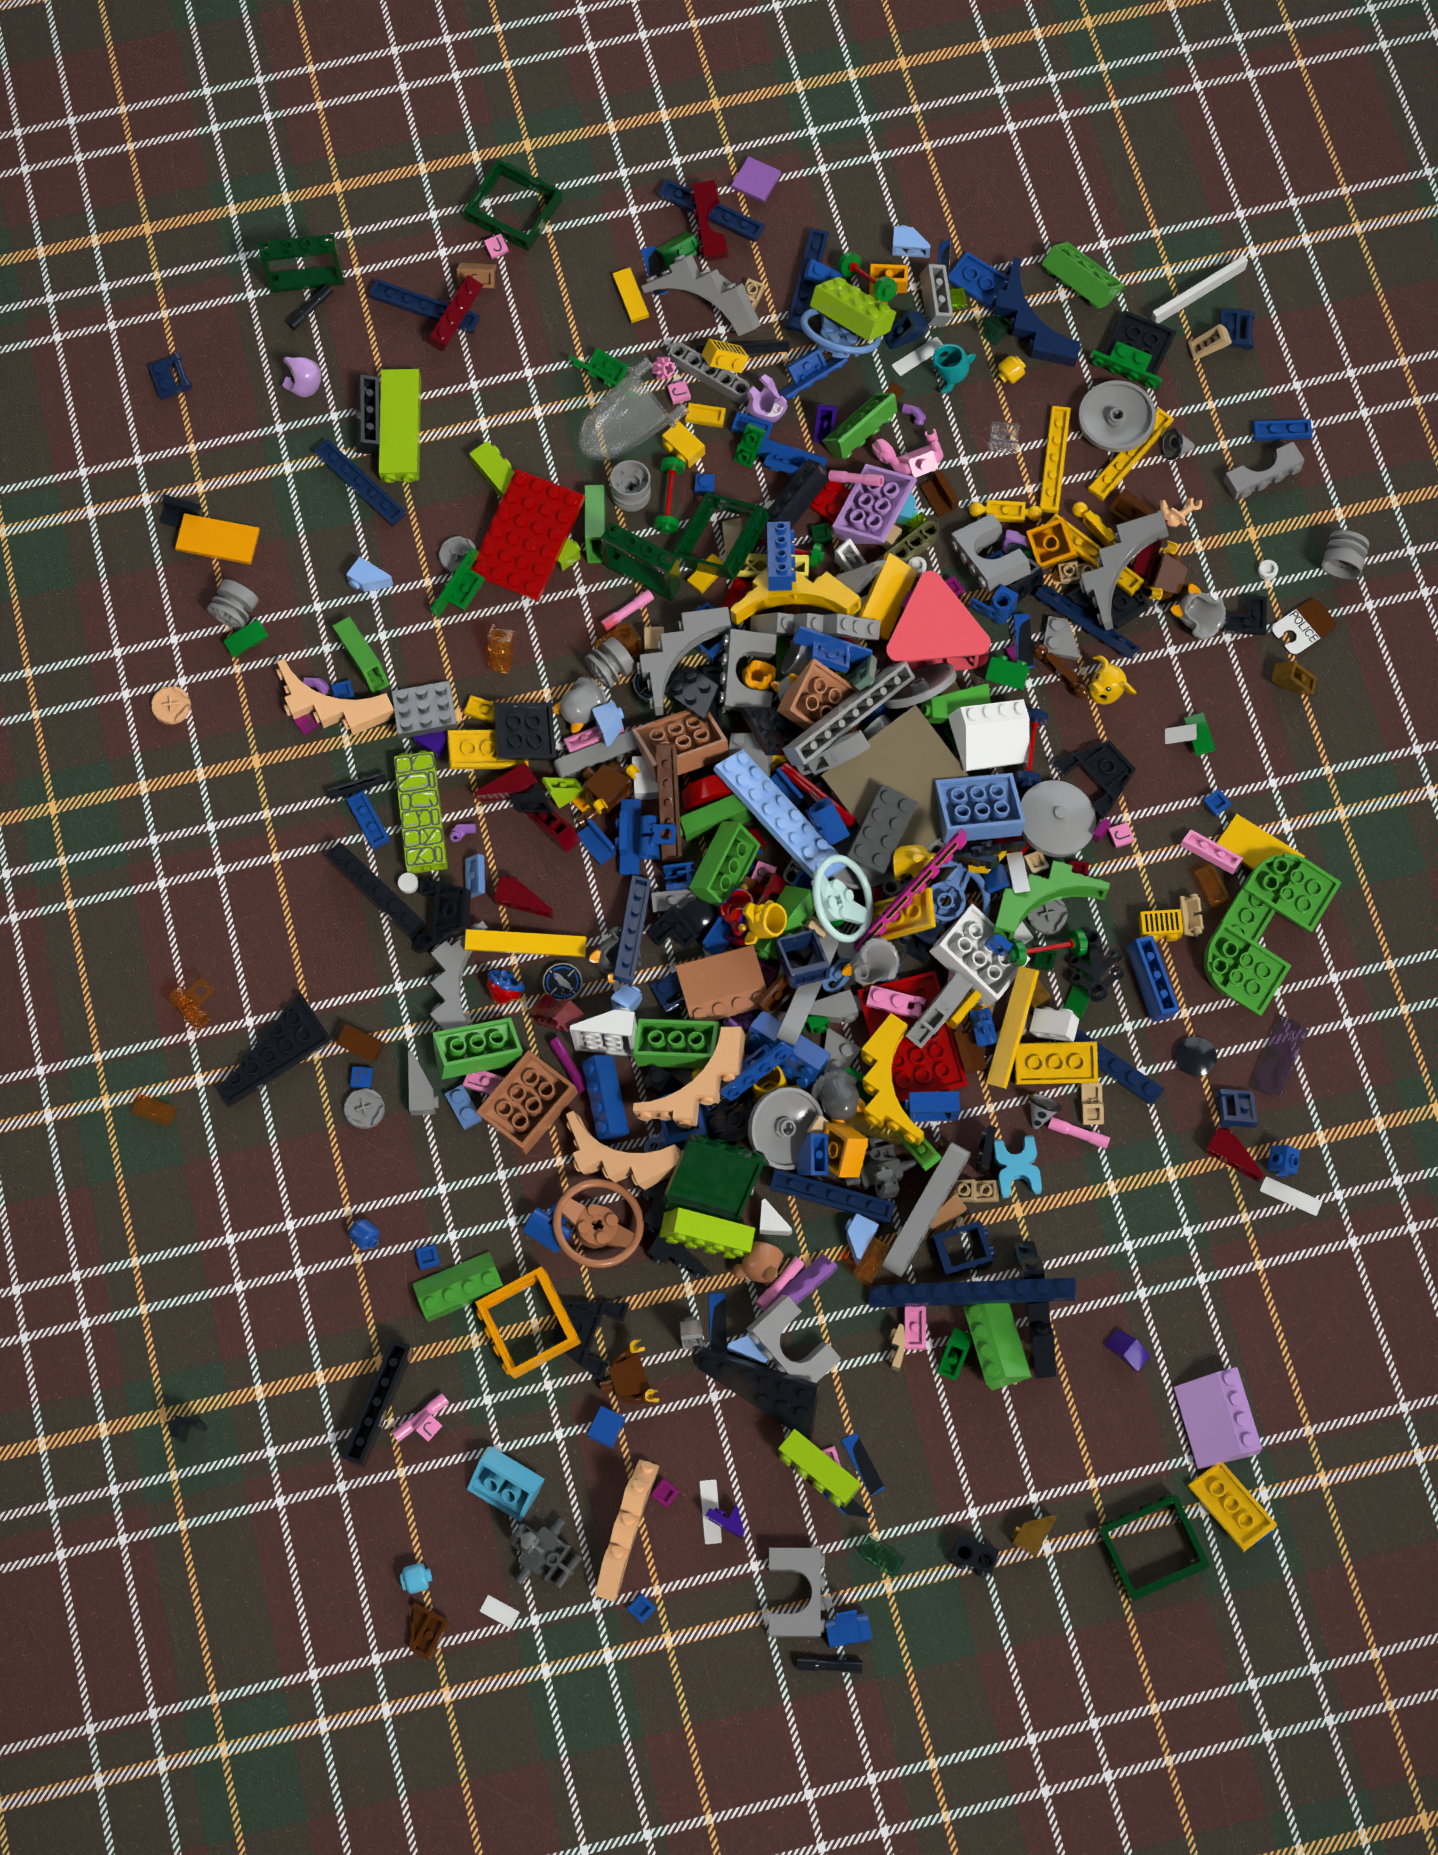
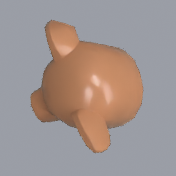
(760, 1264)

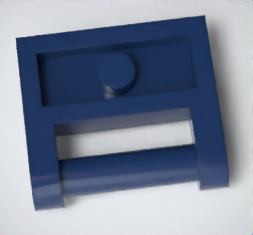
(1231, 321)
(163, 377)
(666, 989)
(1243, 1107)

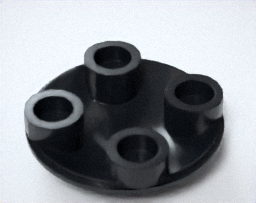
(701, 915)
(1196, 1056)

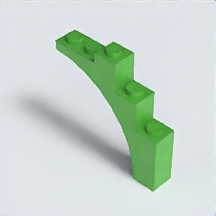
(1059, 885)

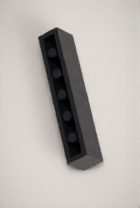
(375, 891)
(378, 1403)

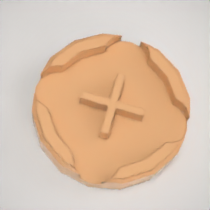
(171, 705)

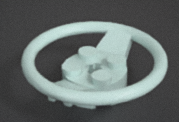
(835, 901)

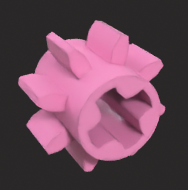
(663, 368)

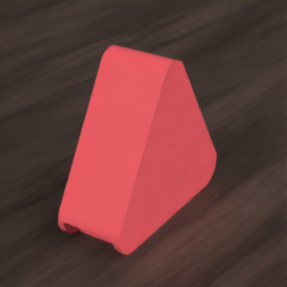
(937, 630)

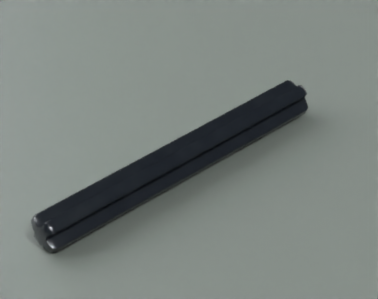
(757, 347)

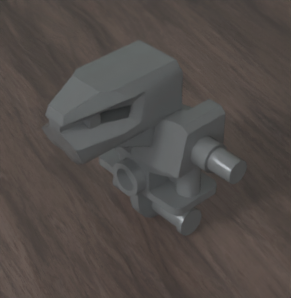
(881, 1170)
(543, 1553)

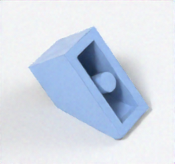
(909, 243)
(367, 576)
(608, 721)
(626, 997)
(860, 1235)
(747, 1349)

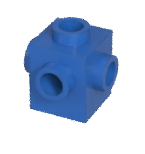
(1283, 1160)

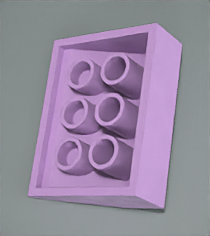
(872, 509)
(1218, 1418)

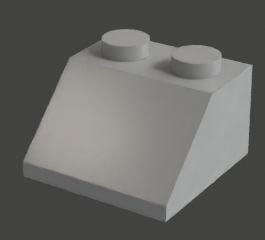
(751, 746)

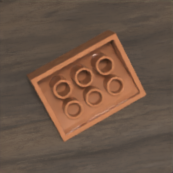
(815, 695)
(695, 741)
(721, 984)
(527, 1102)

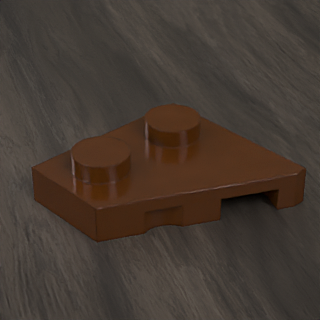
(777, 998)
(426, 1631)

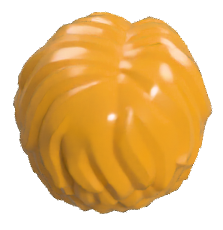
(759, 675)

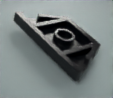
(692, 692)

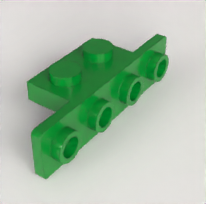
(1129, 363)
(604, 366)
(461, 587)

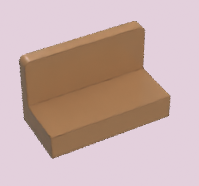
(480, 271)
(949, 1212)

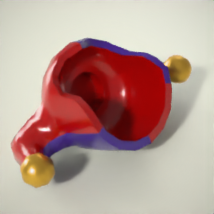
(732, 909)

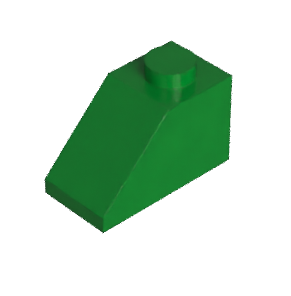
(955, 1354)

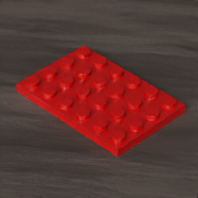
(527, 534)
(917, 1069)

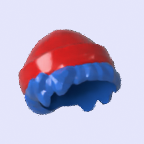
(503, 987)

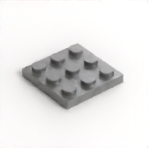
(424, 710)

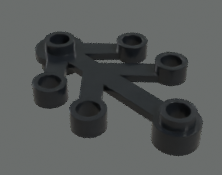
(1096, 969)

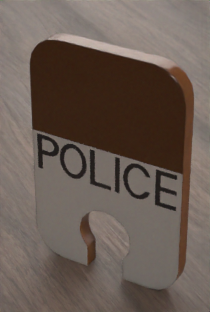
(1308, 623)

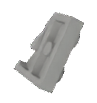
(1060, 639)
(841, 1050)

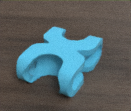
(1017, 1166)

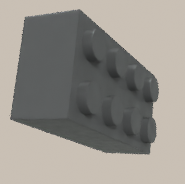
(881, 829)

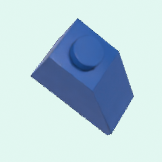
(997, 879)
(813, 1156)

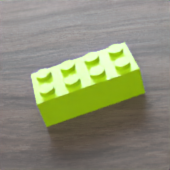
(853, 308)
(707, 1233)
(819, 1468)

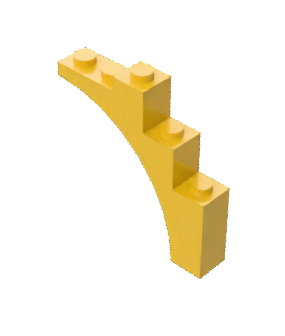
(824, 593)
(885, 1106)

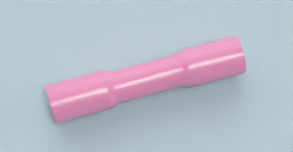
(866, 479)
(637, 603)
(1066, 1128)
(771, 1293)
(432, 1408)

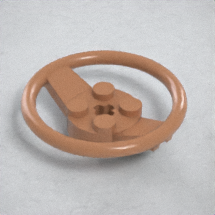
(583, 1217)

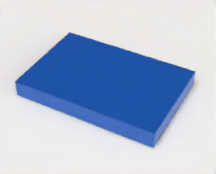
(977, 279)

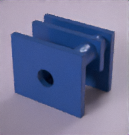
(684, 872)
(606, 1427)

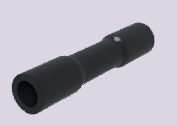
(301, 315)
(815, 1664)

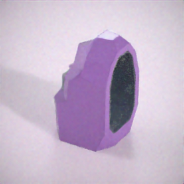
(1013, 541)

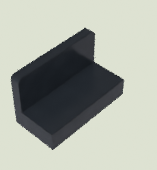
(175, 510)
(182, 1426)

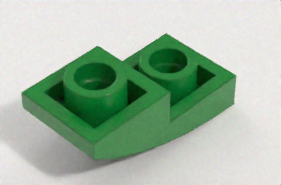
(750, 445)
(245, 638)
(1204, 742)
(816, 1024)

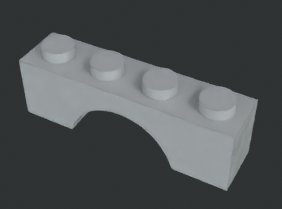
(1244, 481)

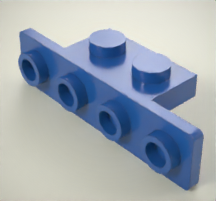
(808, 370)
(785, 457)
(831, 650)
(628, 838)
(759, 1064)

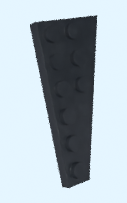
(282, 1046)
(777, 1394)

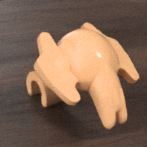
(1178, 517)

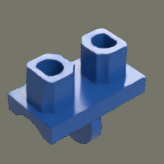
(983, 1027)

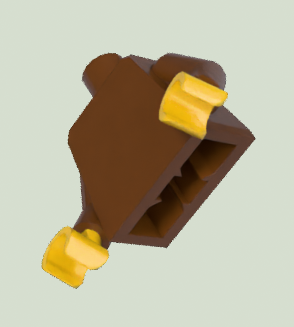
(1167, 574)
(608, 786)
(629, 1378)

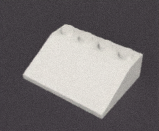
(991, 734)
(963, 951)
(606, 1033)

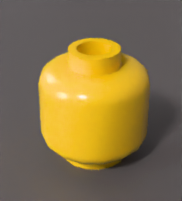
(1011, 369)

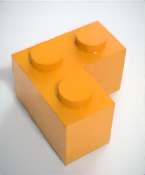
(898, 273)

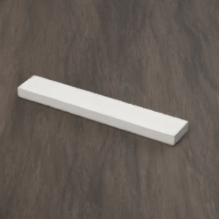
(1199, 290)

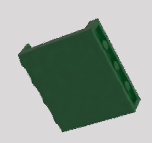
(714, 1178)

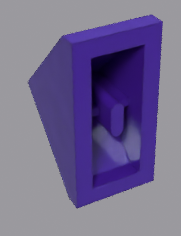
(825, 421)
(433, 742)
(1127, 1349)

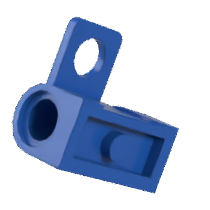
(1002, 606)
(827, 821)
(650, 837)
(541, 1228)
(848, 1629)

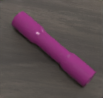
(562, 1054)

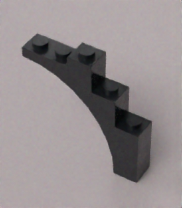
(661, 1250)
(1037, 1313)

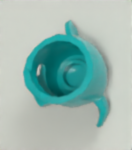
(952, 367)

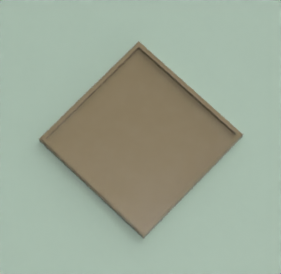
(906, 759)

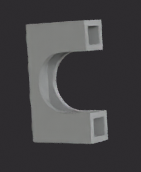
(990, 572)
(737, 645)
(767, 1332)
(807, 1563)

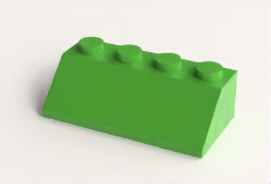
(1082, 274)
(861, 425)
(725, 863)
(476, 1048)
(457, 1286)
(997, 1344)

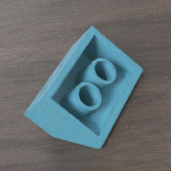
(505, 1484)

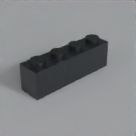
(367, 414)
(799, 493)

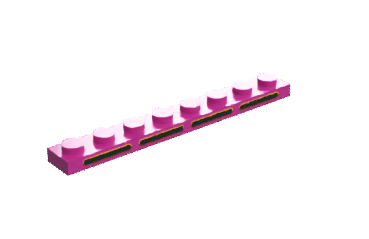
(917, 885)

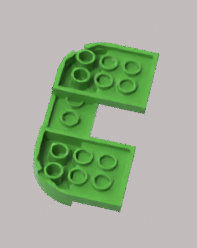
(1234, 958)

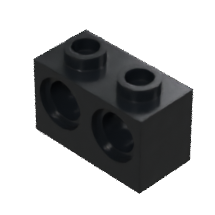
(1028, 583)
(976, 1550)

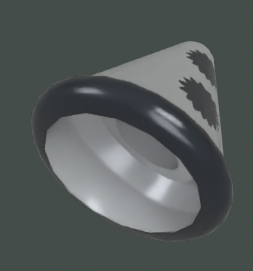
(1175, 444)
(1042, 1109)

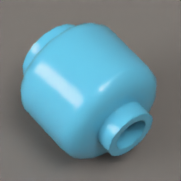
(415, 1578)

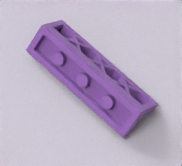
(808, 1280)

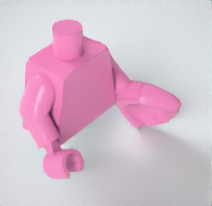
(913, 463)

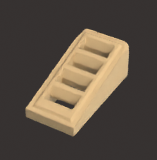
(1220, 342)

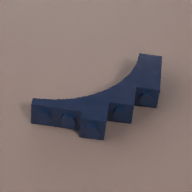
(1044, 342)

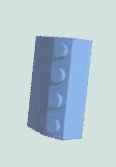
(980, 806)

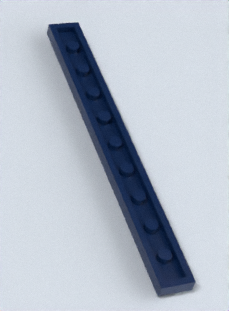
(973, 1292)

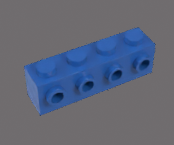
(779, 556)
(1152, 978)
(605, 1097)

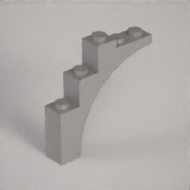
(708, 284)
(1131, 539)
(833, 624)
(694, 629)
(448, 984)

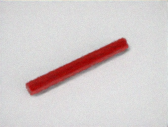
(815, 792)

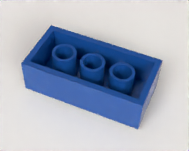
(801, 1066)

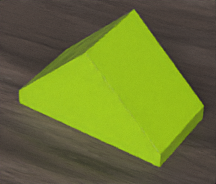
(563, 789)

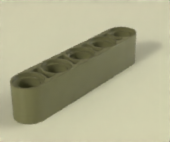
(910, 551)

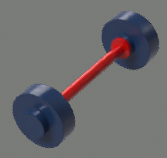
(1028, 777)

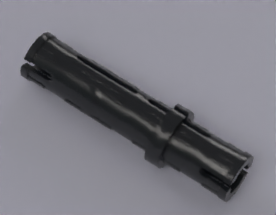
(357, 785)

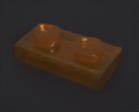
(1212, 885)
(154, 1110)

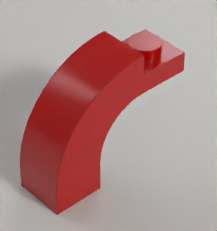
(704, 792)

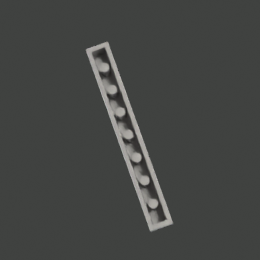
(848, 714)

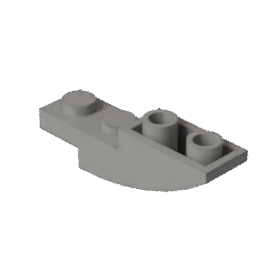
(836, 753)
(939, 1010)

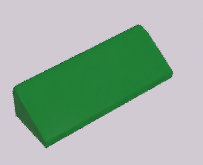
(1079, 996)

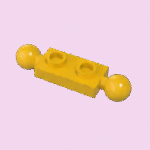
(1006, 511)
(1094, 524)

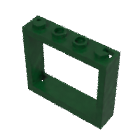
(497, 227)
(302, 278)
(731, 567)
(636, 571)
(1129, 1517)

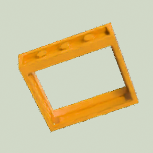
(492, 1331)

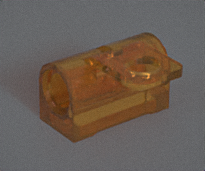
(626, 636)
(500, 649)
(188, 1004)
(871, 1262)

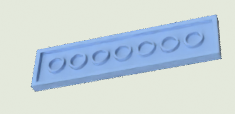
(777, 813)

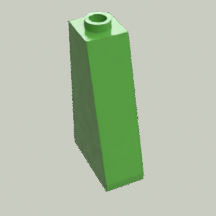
(594, 522)
(361, 655)
(938, 708)
(708, 819)
(798, 908)

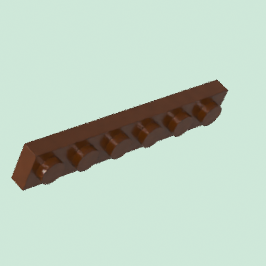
(668, 798)

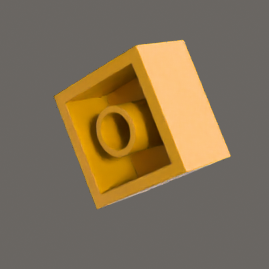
(1052, 543)
(845, 1149)

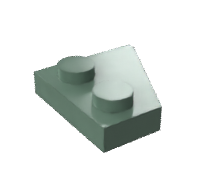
(863, 674)

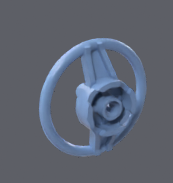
(835, 337)
(954, 889)

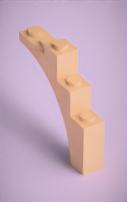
(355, 714)
(704, 1089)
(617, 1165)
(625, 1530)

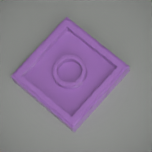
(756, 179)

